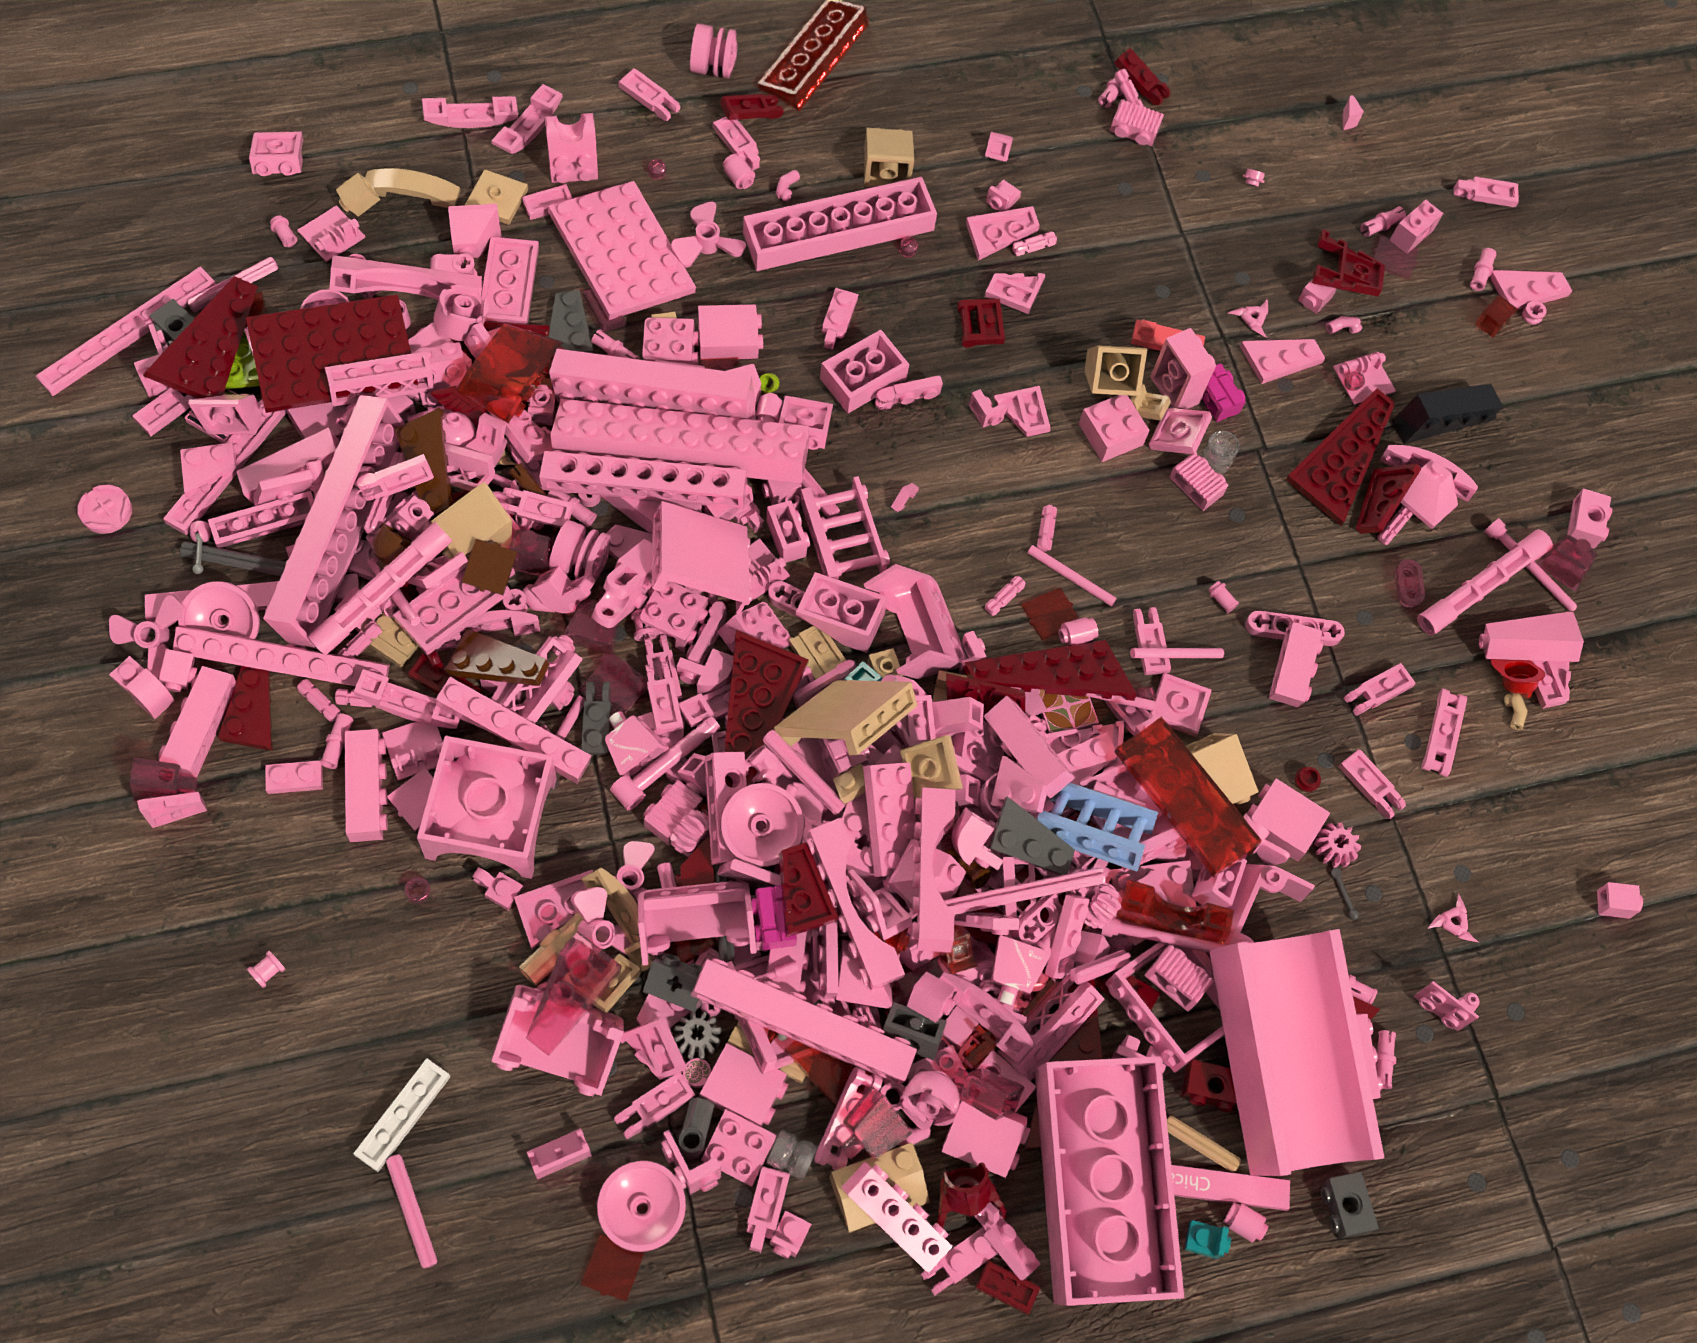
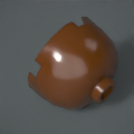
(388, 544)

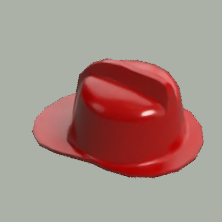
(1519, 675)

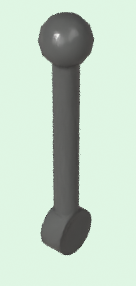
(1335, 874)

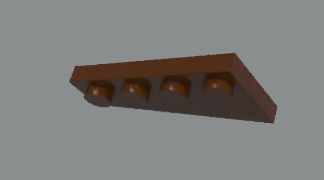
(427, 437)
(494, 660)

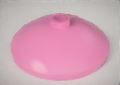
(212, 600)
(766, 804)
(636, 1185)

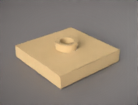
(501, 191)
(932, 765)

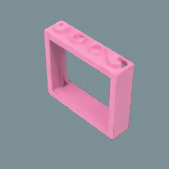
(1145, 1019)

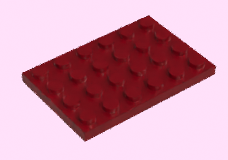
(300, 343)

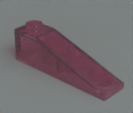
(573, 988)

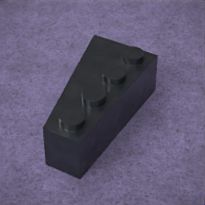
(1446, 411)

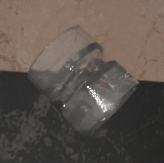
(1221, 451)
(781, 1154)

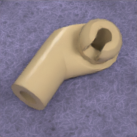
(1519, 708)

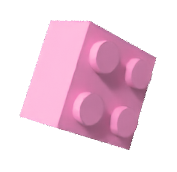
(1113, 427)

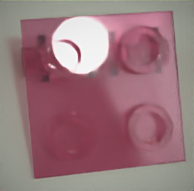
(625, 683)

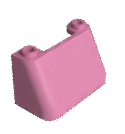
(582, 1055)

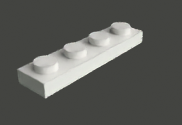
(402, 1115)

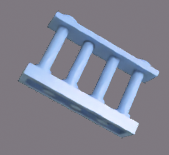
(1096, 842)

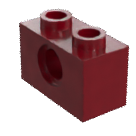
(1196, 1086)

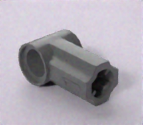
(696, 1126)

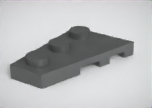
(570, 323)
(1030, 841)

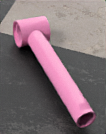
(630, 790)

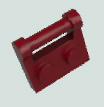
(989, 322)

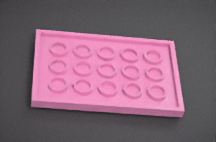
(621, 250)

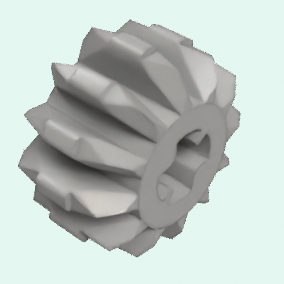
(697, 1024)

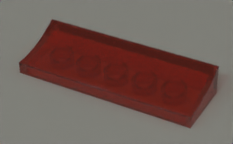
(815, 52)
(1188, 797)

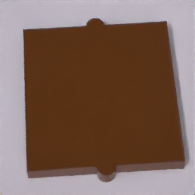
(489, 567)

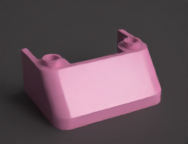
(923, 619)
(1270, 879)
(695, 914)

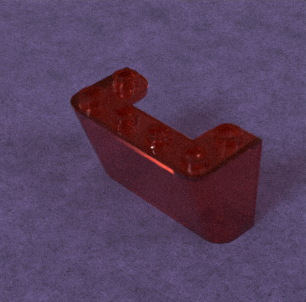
(509, 370)

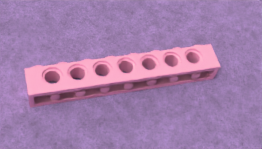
(653, 488)

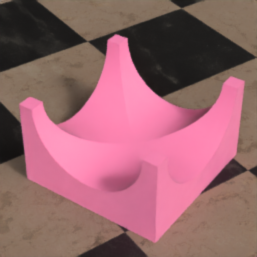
(486, 803)

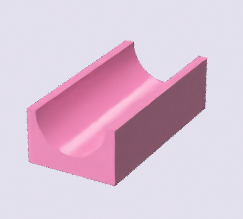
(1295, 1053)
(1108, 1181)

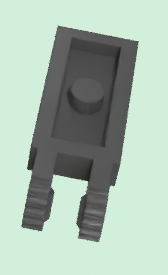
(596, 720)

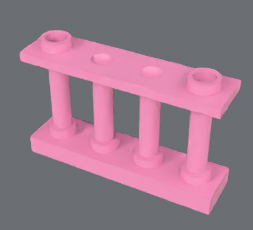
(826, 547)

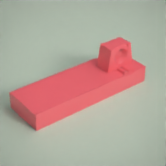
(1152, 335)

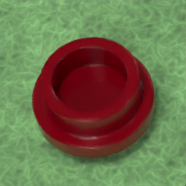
(1307, 779)

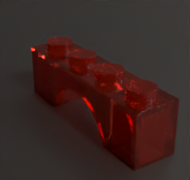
(1145, 907)

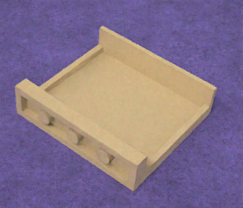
(850, 712)

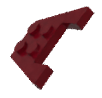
(1355, 270)

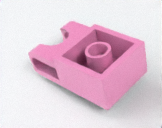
(572, 149)
(626, 585)
(857, 827)

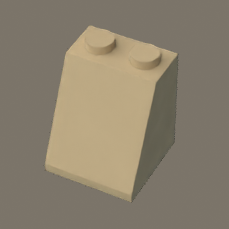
(887, 156)
(1115, 369)
(472, 518)
(1226, 764)

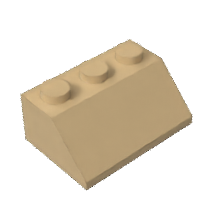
(901, 1167)

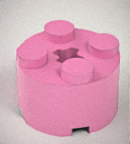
(458, 312)

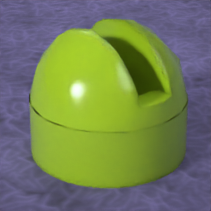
(766, 380)

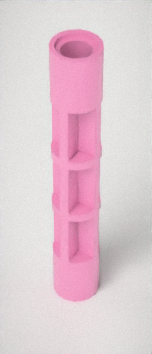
(380, 588)
(1474, 590)

